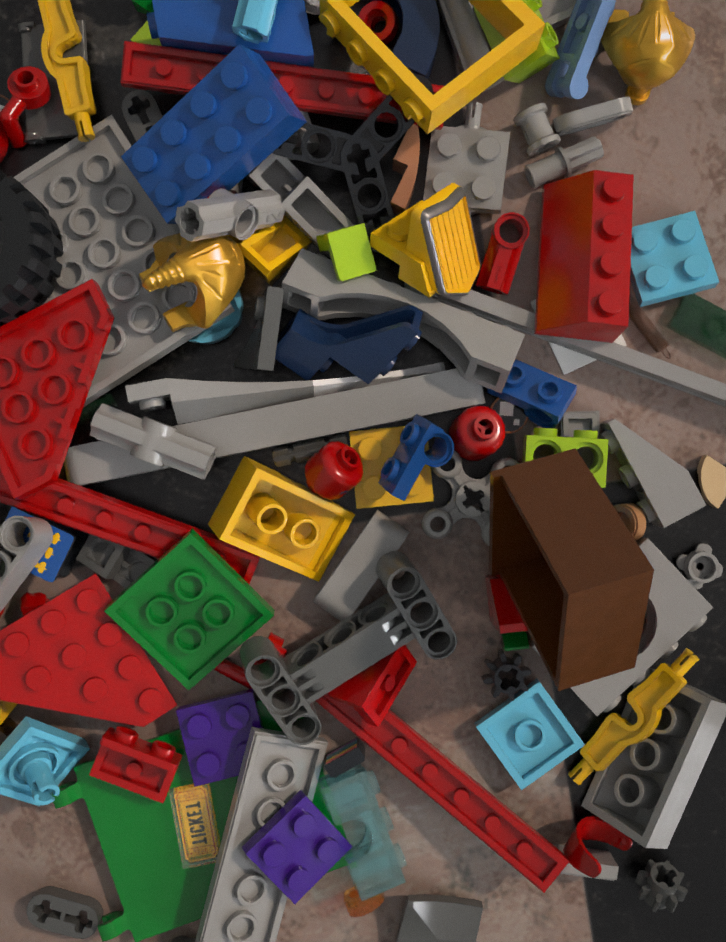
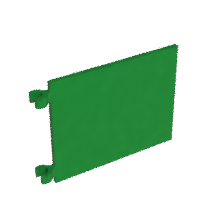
(144, 848)

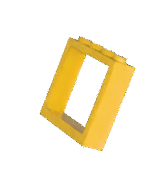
(509, 17)

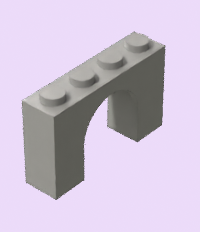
(670, 613)

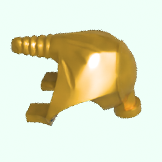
(647, 47)
(211, 264)

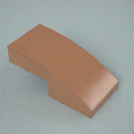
(406, 163)

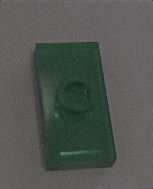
(701, 323)

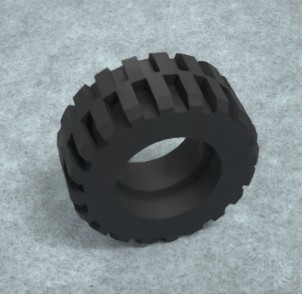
(28, 250)

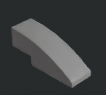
(303, 200)

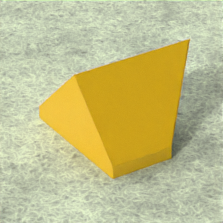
(273, 249)

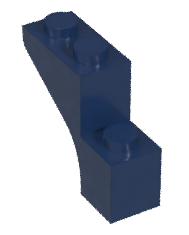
(361, 346)

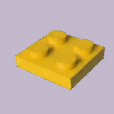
(374, 449)

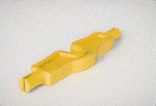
(71, 72)
(647, 702)

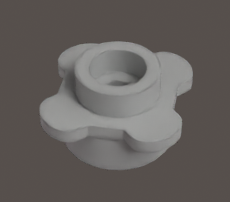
(710, 570)

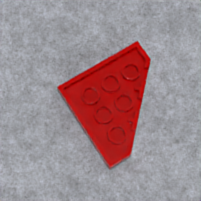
(44, 383)
(80, 661)

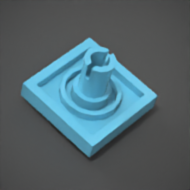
(37, 760)

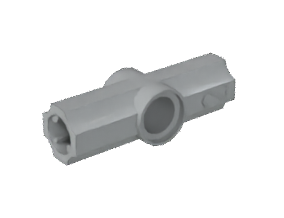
(229, 214)
(153, 441)

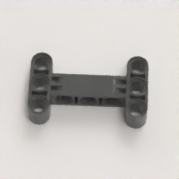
(346, 649)

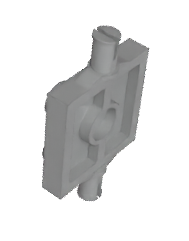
(471, 159)

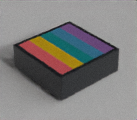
(345, 757)

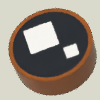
(512, 415)

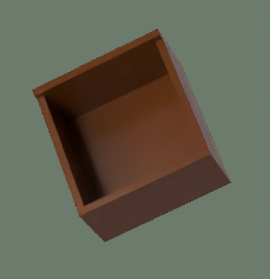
(568, 567)

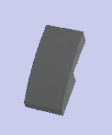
(114, 560)

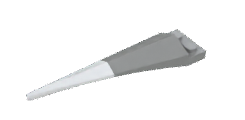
(209, 399)

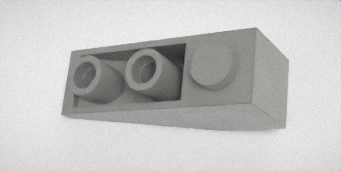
(660, 482)

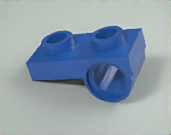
(538, 393)
(409, 458)

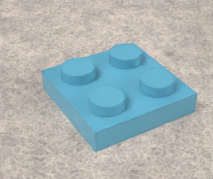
(670, 259)
(529, 734)

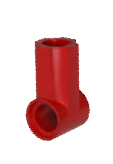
(502, 257)

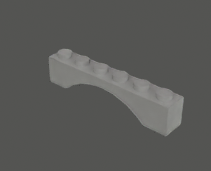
(474, 345)

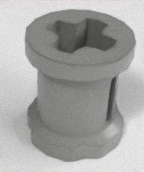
(537, 129)

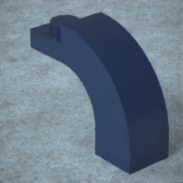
(418, 35)

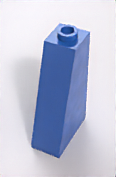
(208, 28)

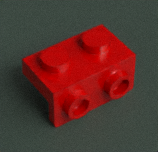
(136, 763)

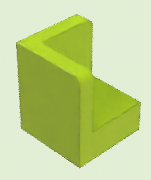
(349, 251)

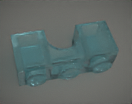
(374, 861)

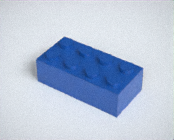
(214, 133)

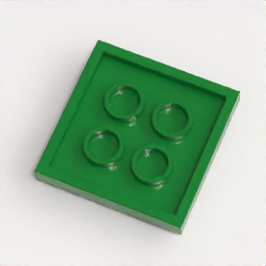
(190, 609)

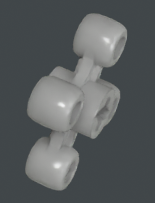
(455, 509)

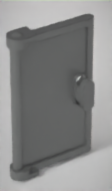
(49, 120)

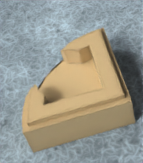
(712, 481)

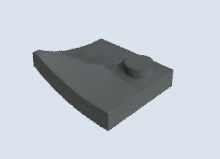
(262, 344)
(439, 919)

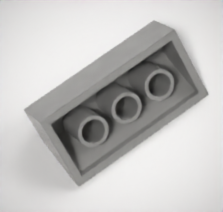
(653, 780)

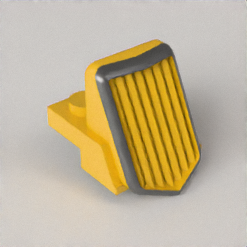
(433, 244)

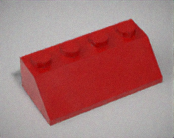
(585, 257)

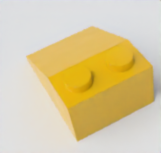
(279, 520)

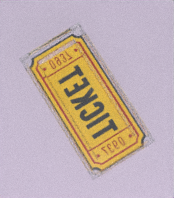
(195, 824)

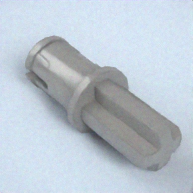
(563, 162)

